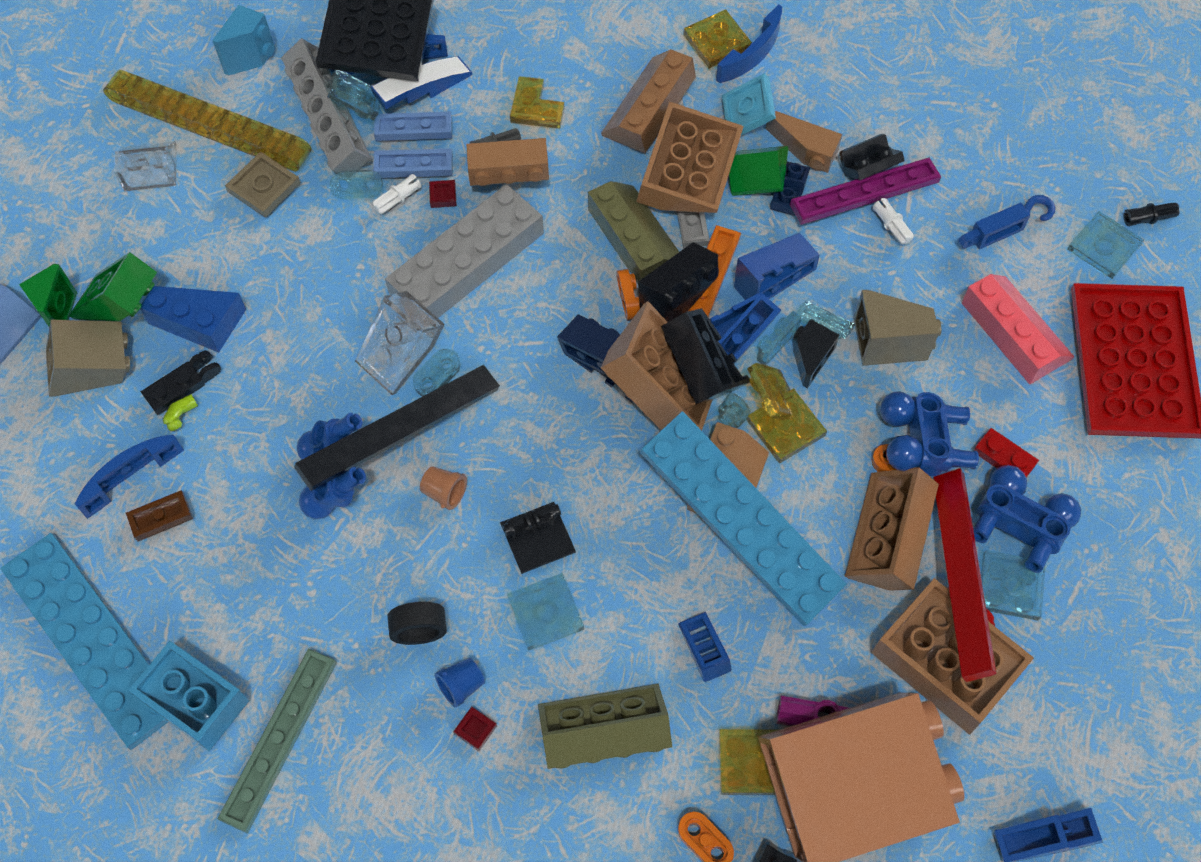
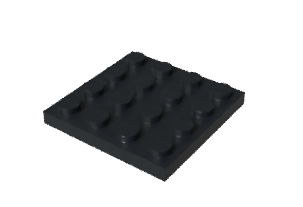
(375, 37)

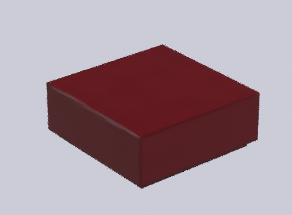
(442, 193)
(475, 729)

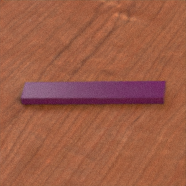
(865, 191)

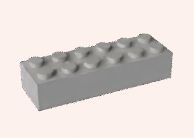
(469, 252)

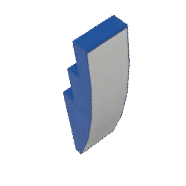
(433, 79)

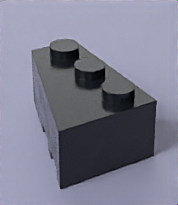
(701, 357)

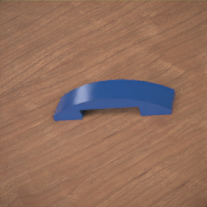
(738, 64)
(121, 467)

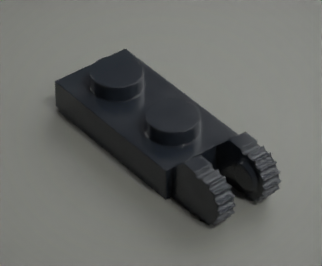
(180, 382)

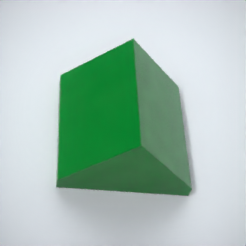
(758, 170)
(51, 293)

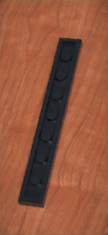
(395, 427)

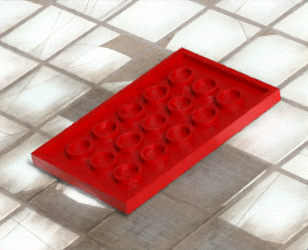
(1136, 361)

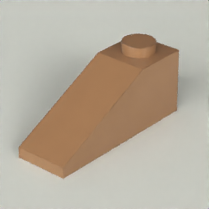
(806, 141)

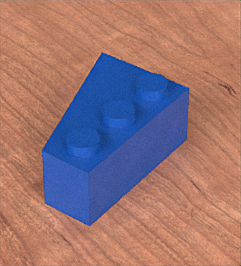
(775, 267)
(194, 314)
(744, 323)

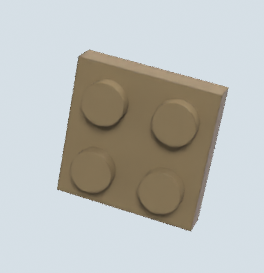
(262, 184)

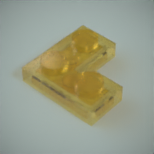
(531, 109)
(771, 386)

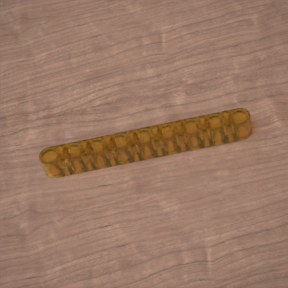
(207, 119)

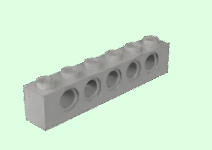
(329, 121)

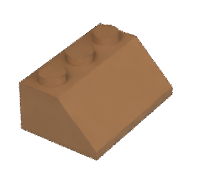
(507, 161)
(741, 450)

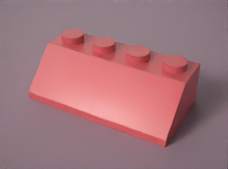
(1015, 327)

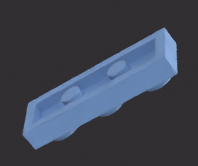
(413, 126)
(417, 162)

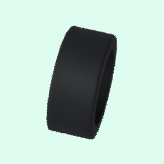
(417, 623)

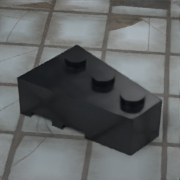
(679, 281)

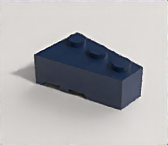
(588, 344)

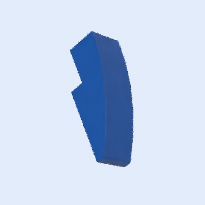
(1048, 836)

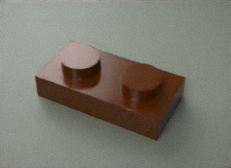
(159, 515)

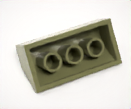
(630, 228)
(604, 726)

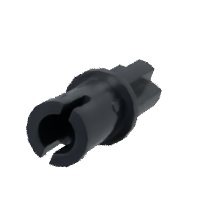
(1150, 213)

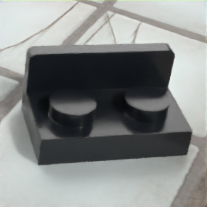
(869, 157)

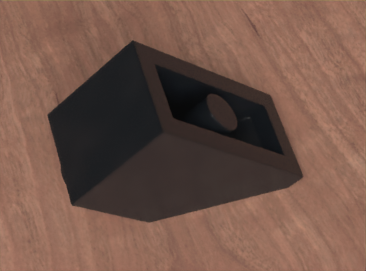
(813, 349)

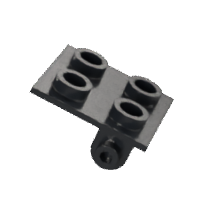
(538, 537)

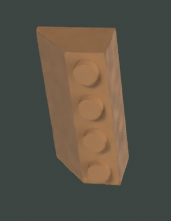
(645, 105)
(892, 529)

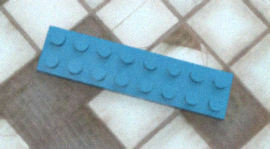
(743, 518)
(84, 635)

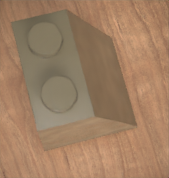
(894, 329)
(85, 355)

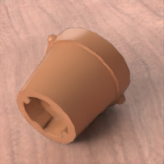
(443, 486)

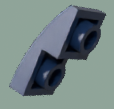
(794, 185)

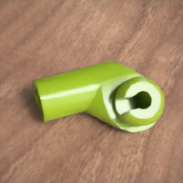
(176, 409)

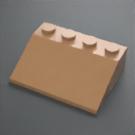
(689, 161)
(648, 371)
(925, 655)

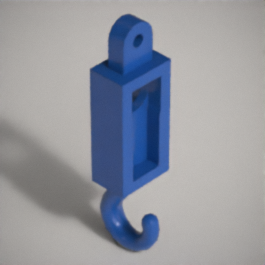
(1005, 223)

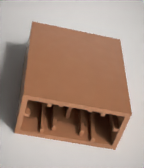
(862, 778)

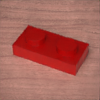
(1001, 451)

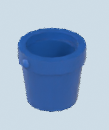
(459, 681)

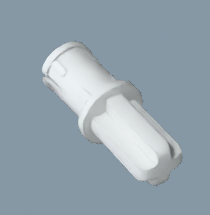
(396, 194)
(893, 221)

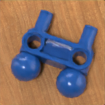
(929, 436)
(340, 490)
(1025, 517)

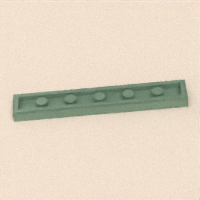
(277, 741)

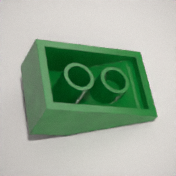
(116, 291)

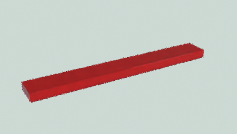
(964, 577)

